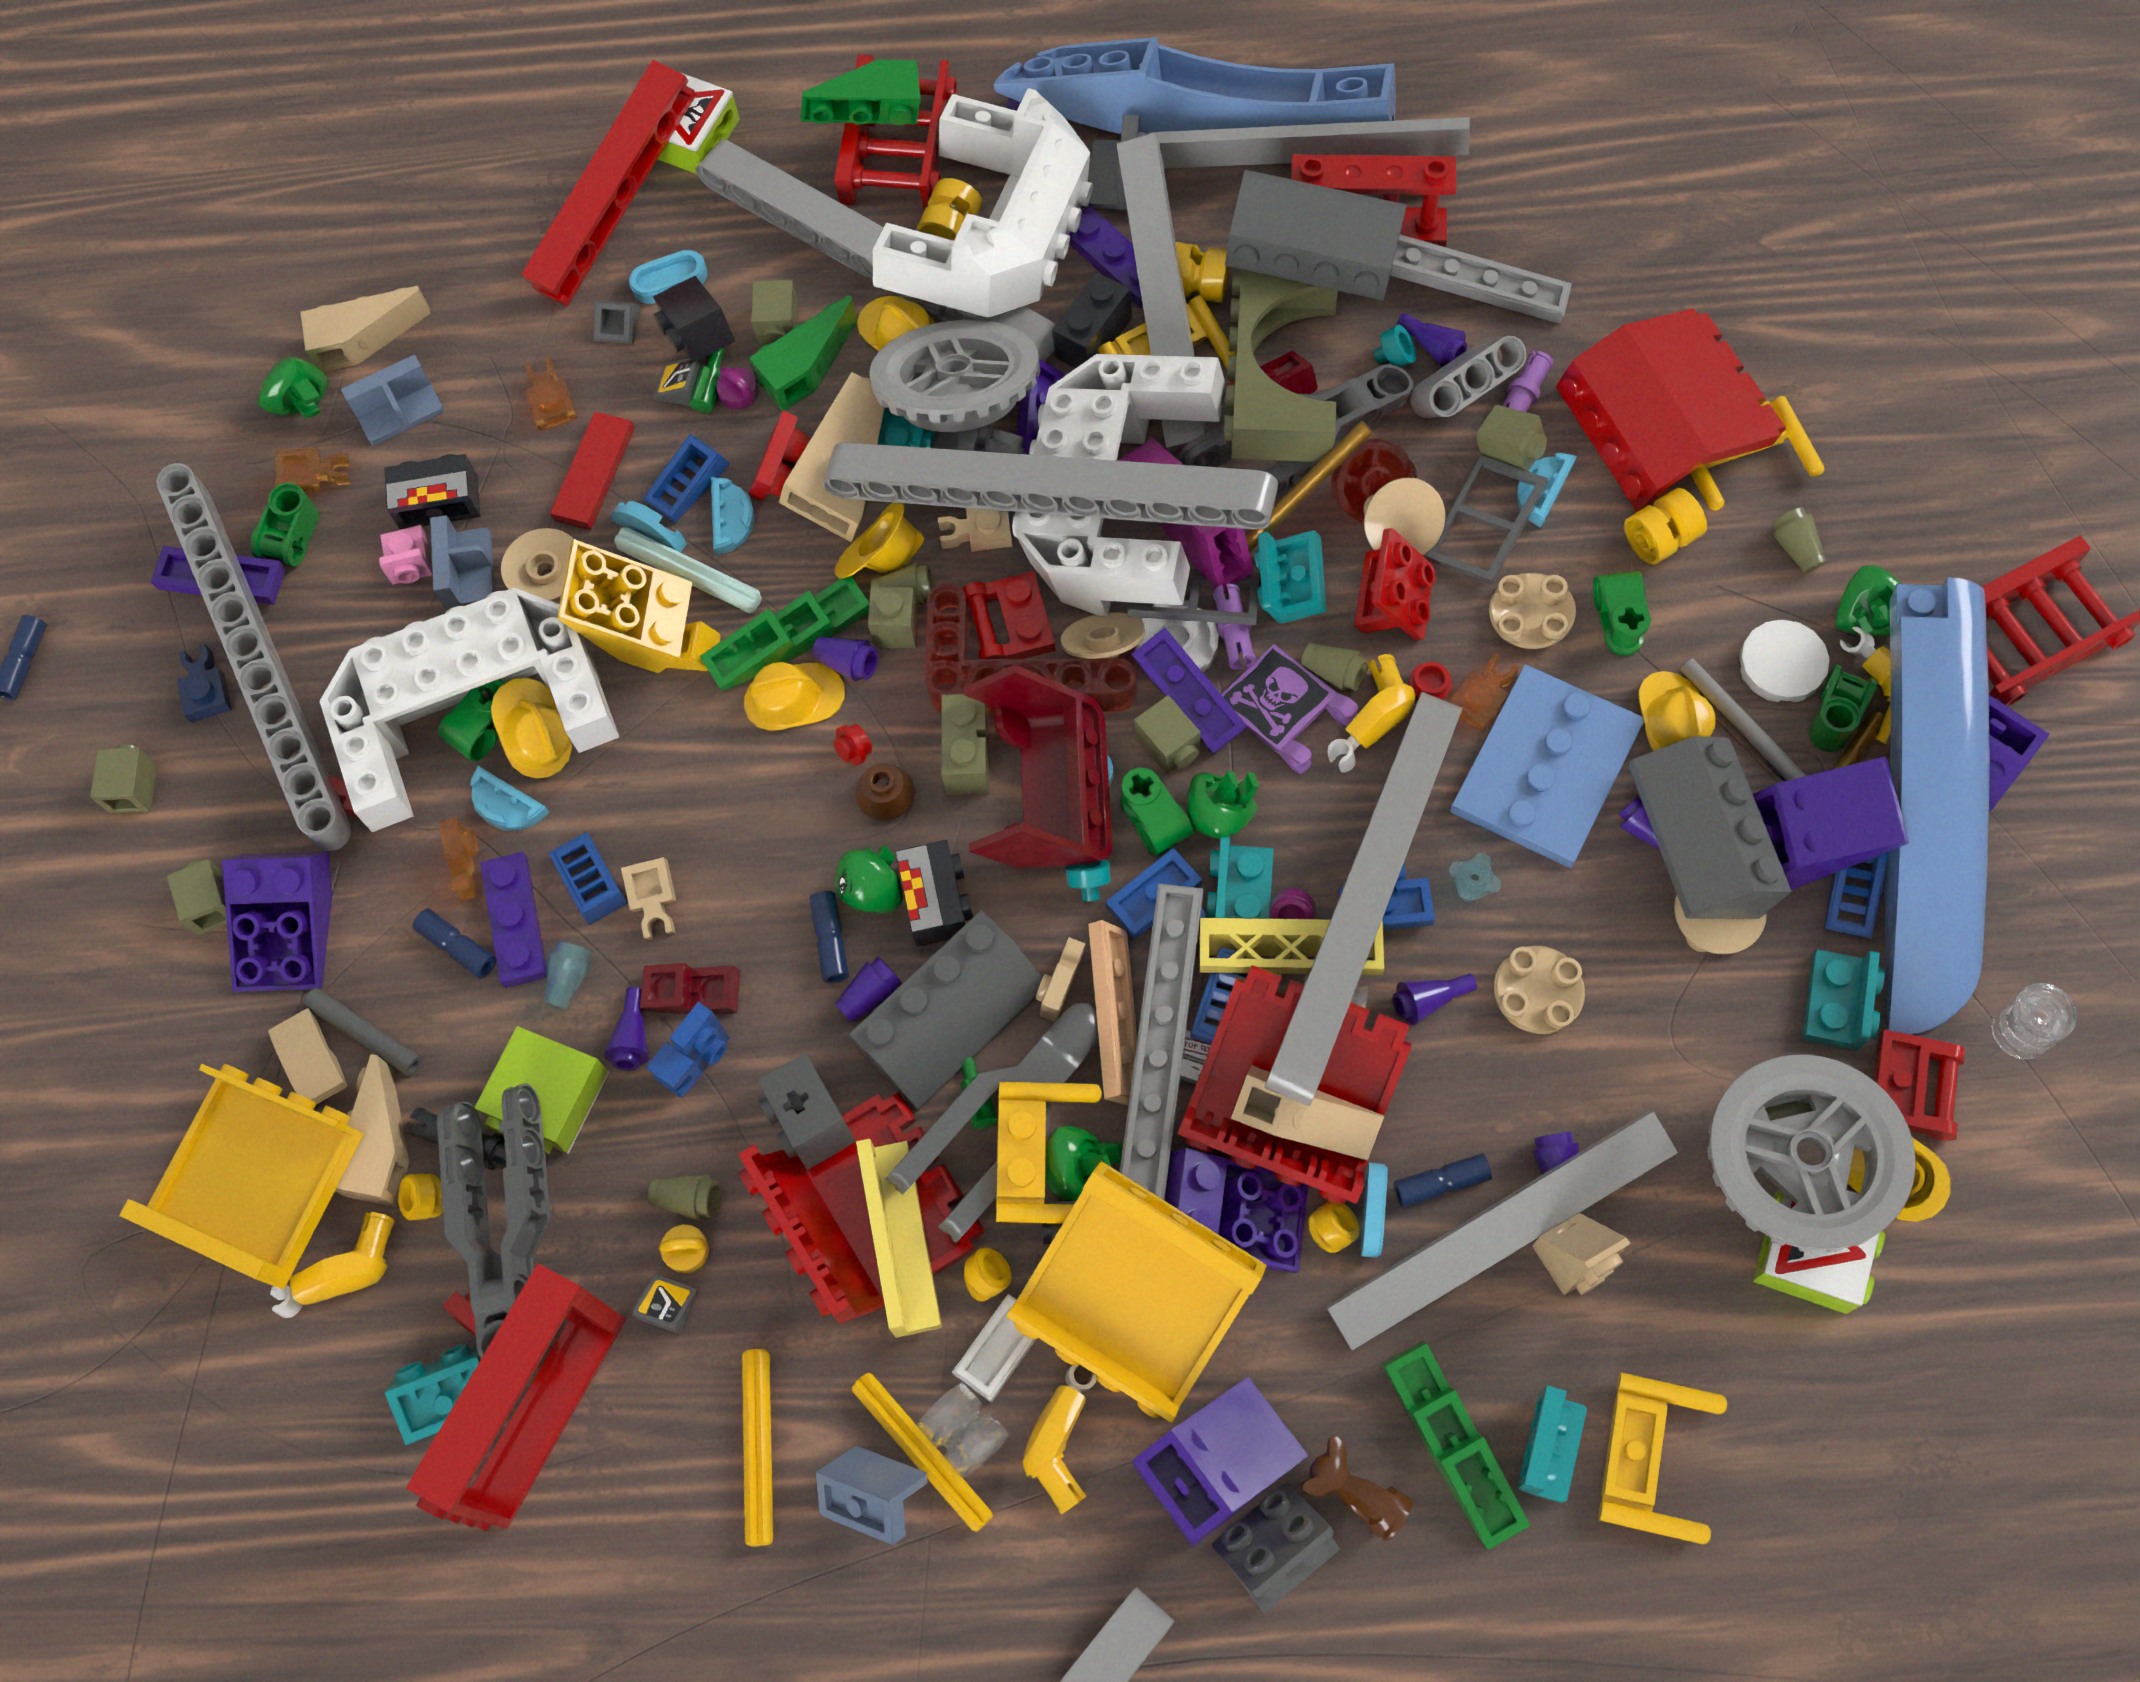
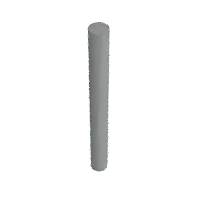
(1741, 720)

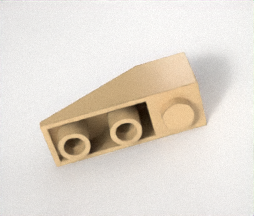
(358, 328)
(1323, 1124)
(382, 1153)
(1580, 1253)

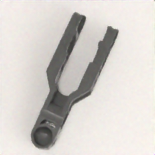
(1356, 400)
(1048, 1061)
(494, 1277)

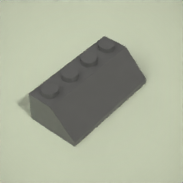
(1314, 234)
(1709, 830)
(948, 1010)

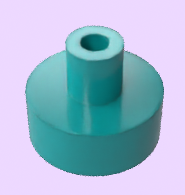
(1395, 347)
(1089, 878)

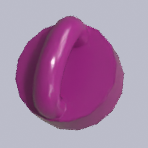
(736, 387)
(1292, 905)

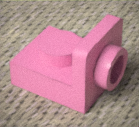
(405, 555)

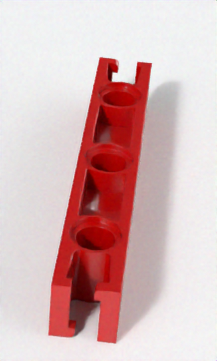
(609, 183)

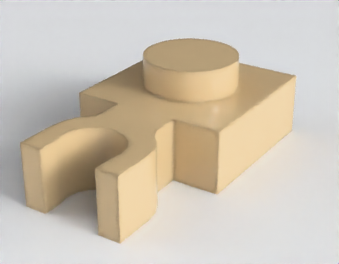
(982, 528)
(649, 889)
(1055, 988)

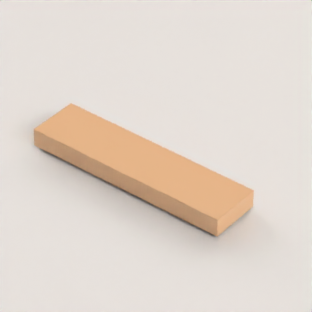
(1114, 1008)

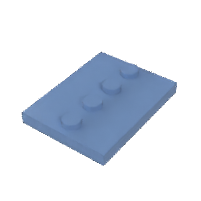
(1547, 766)

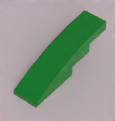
(785, 634)
(1455, 1445)

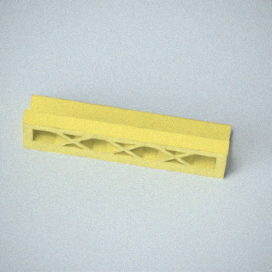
(1271, 938)
(899, 1242)

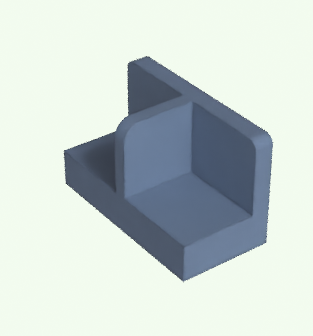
(393, 400)
(461, 563)
(868, 1493)

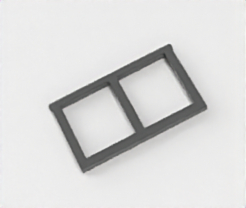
(1513, 529)
(1193, 614)

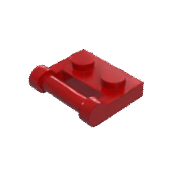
(1022, 615)
(1903, 1073)

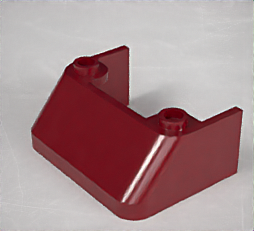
(1061, 771)

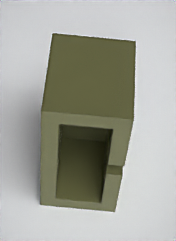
(963, 753)

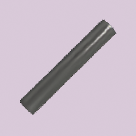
(362, 1031)

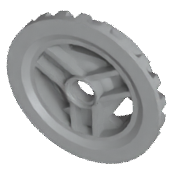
(955, 374)
(1845, 1116)

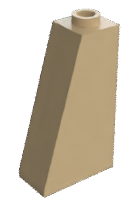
(850, 419)

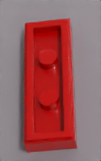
(592, 470)

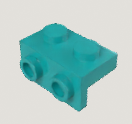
(1291, 576)

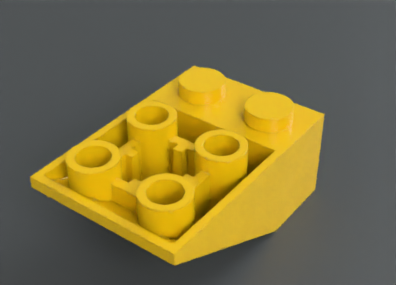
(624, 606)

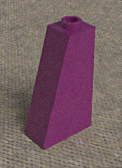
(1215, 551)

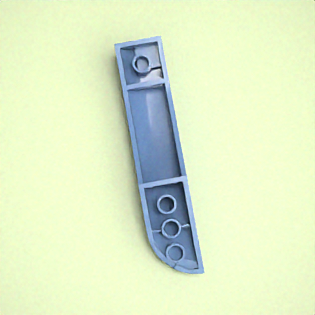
(1191, 92)
(1942, 788)

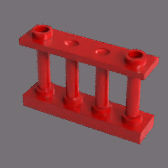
(858, 145)
(1389, 176)
(2029, 584)

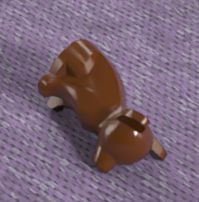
(1379, 1507)

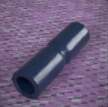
(21, 652)
(450, 940)
(829, 943)
(1448, 1178)

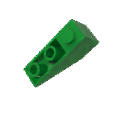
(870, 94)
(800, 359)

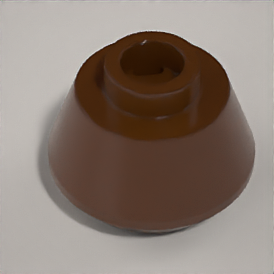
(885, 792)

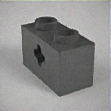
(805, 1111)

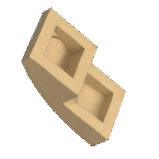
(306, 1057)

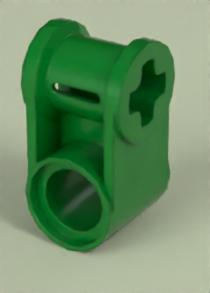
(285, 532)
(1622, 611)
(1841, 702)
(470, 724)
(1158, 817)

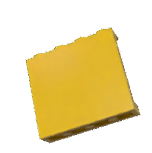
(250, 1177)
(1135, 1292)

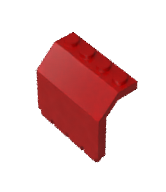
(1665, 402)
(1250, 1032)
(828, 1213)

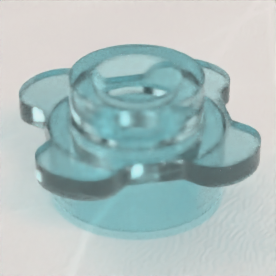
(1469, 889)

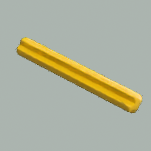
(757, 1448)
(922, 1452)

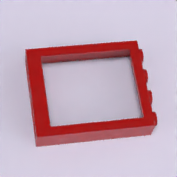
(495, 1389)

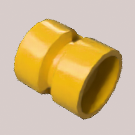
(949, 207)
(1203, 271)
(1665, 526)

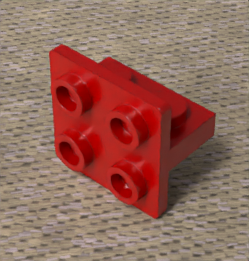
(1395, 588)

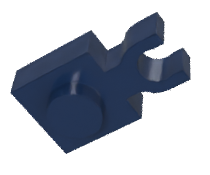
(205, 689)

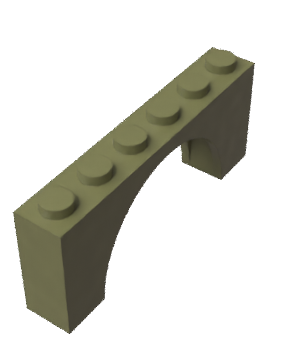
(1267, 417)

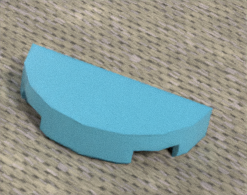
(1556, 470)
(731, 515)
(646, 521)
(503, 804)

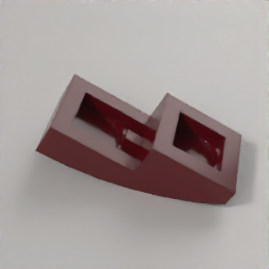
(679, 987)

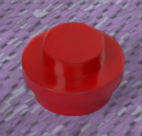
(1431, 679)
(852, 744)

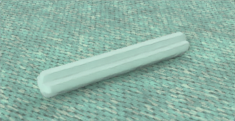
(680, 565)

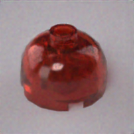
(1367, 471)

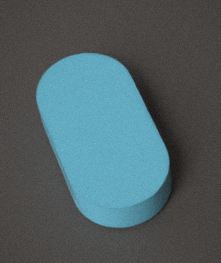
(664, 273)
(1374, 1210)

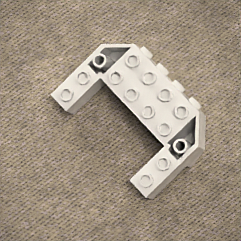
(1015, 252)
(1088, 418)
(434, 668)

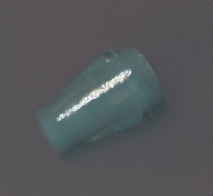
(565, 973)

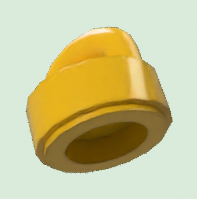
(420, 1196)
(1333, 1226)
(684, 1249)
(986, 1274)

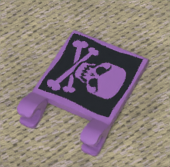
(1281, 700)

